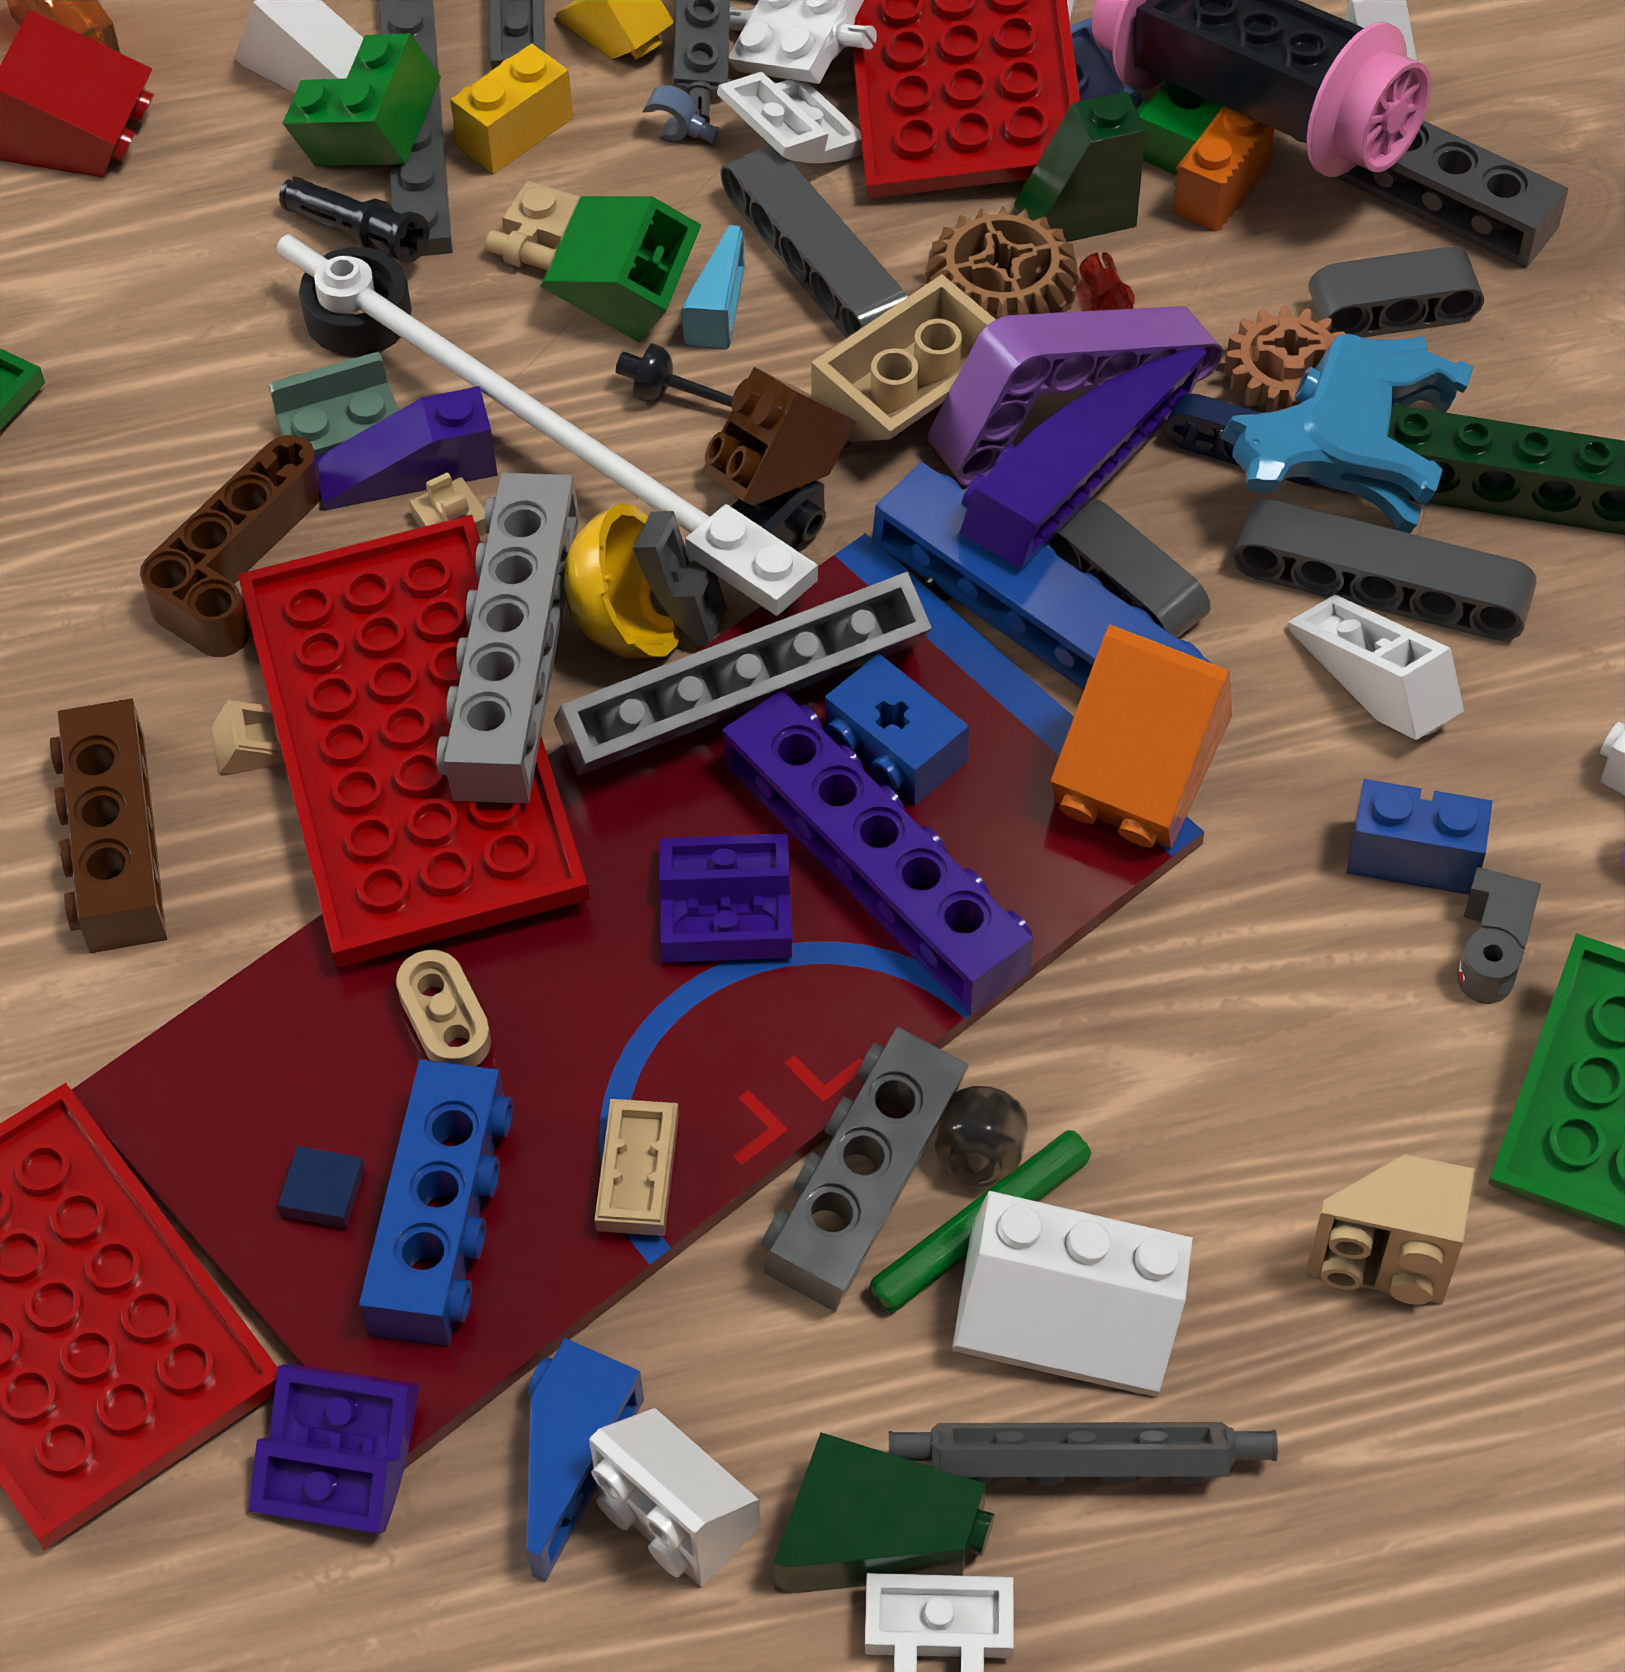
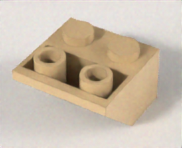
(1395, 1230)

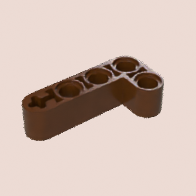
(197, 566)

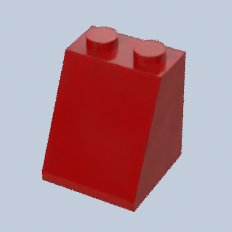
(68, 99)

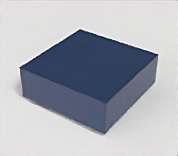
(321, 1187)

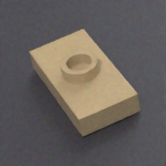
(637, 1167)

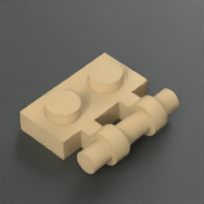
(532, 226)

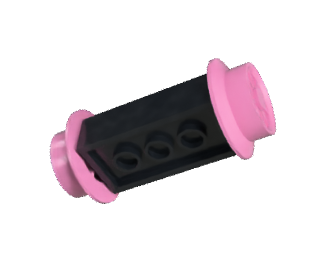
(1279, 65)

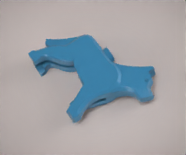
(1344, 425)

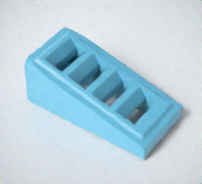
(714, 299)

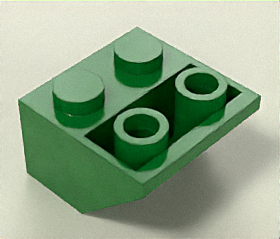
(621, 260)

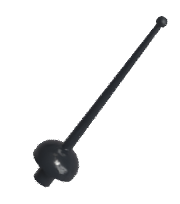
(655, 374)

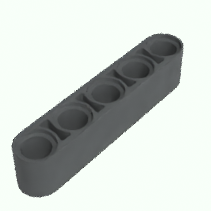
(810, 239)
(1385, 569)

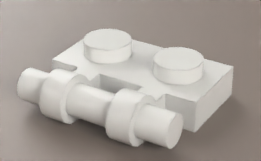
(939, 1618)

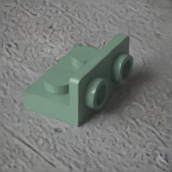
(333, 401)

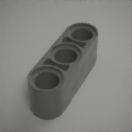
(1397, 292)
(1131, 567)

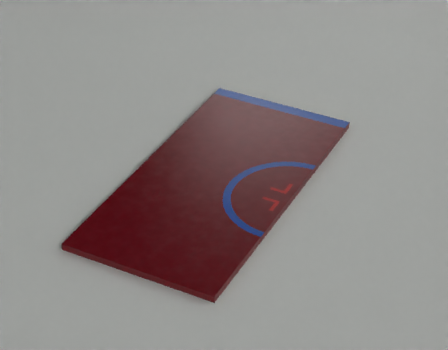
(595, 1016)

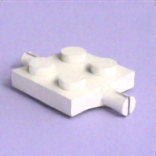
(796, 37)

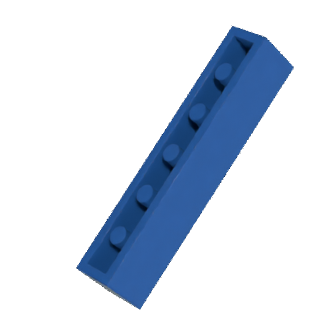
(1041, 607)

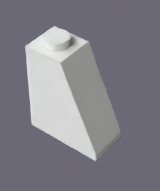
(297, 42)

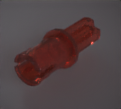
(1105, 284)

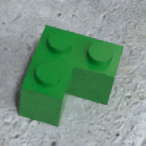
(371, 112)

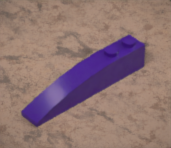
(1071, 457)

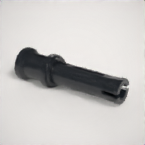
(370, 222)

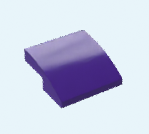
(725, 898)
(334, 1448)

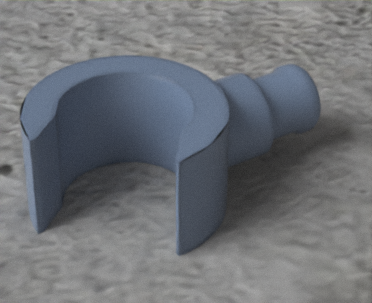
(684, 111)

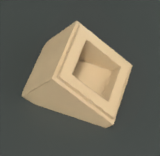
(245, 738)

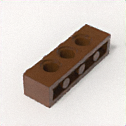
(129, 906)

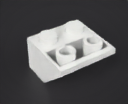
(672, 1495)

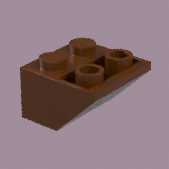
(774, 440)

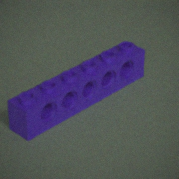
(967, 965)

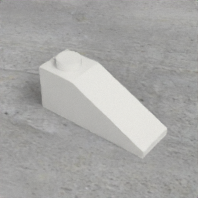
(1383, 665)

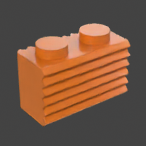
(1221, 169)

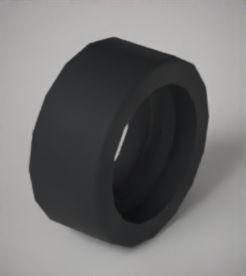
(360, 332)

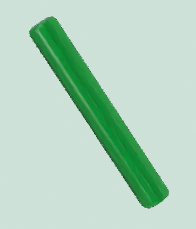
(950, 1241)

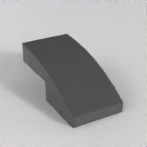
(682, 586)

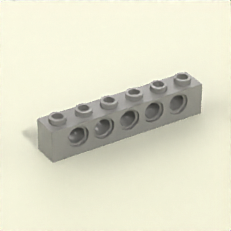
(510, 641)
(740, 674)

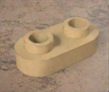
(446, 1014)

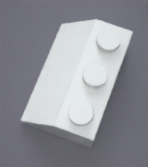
(1072, 1293)

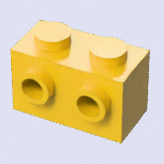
(512, 108)

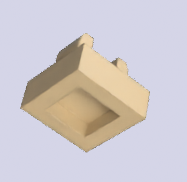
(447, 501)

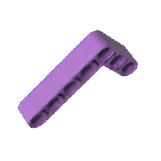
(1050, 355)

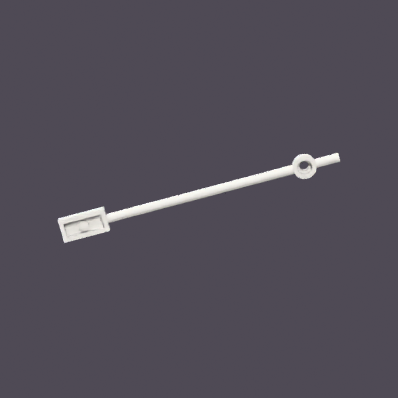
(722, 543)

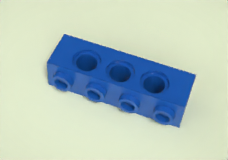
(442, 1104)

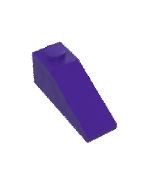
(409, 449)

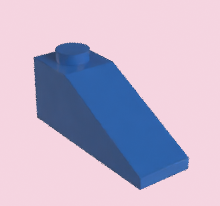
(568, 1405)

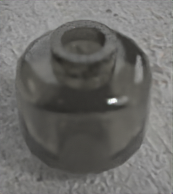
(981, 1135)

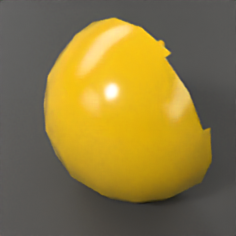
(609, 590)

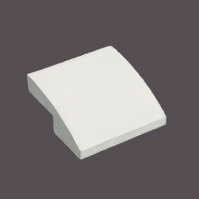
(793, 119)

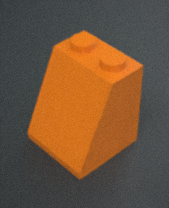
(1142, 738)

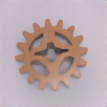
(1274, 356)

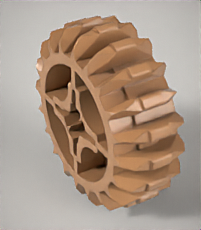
(1007, 263)

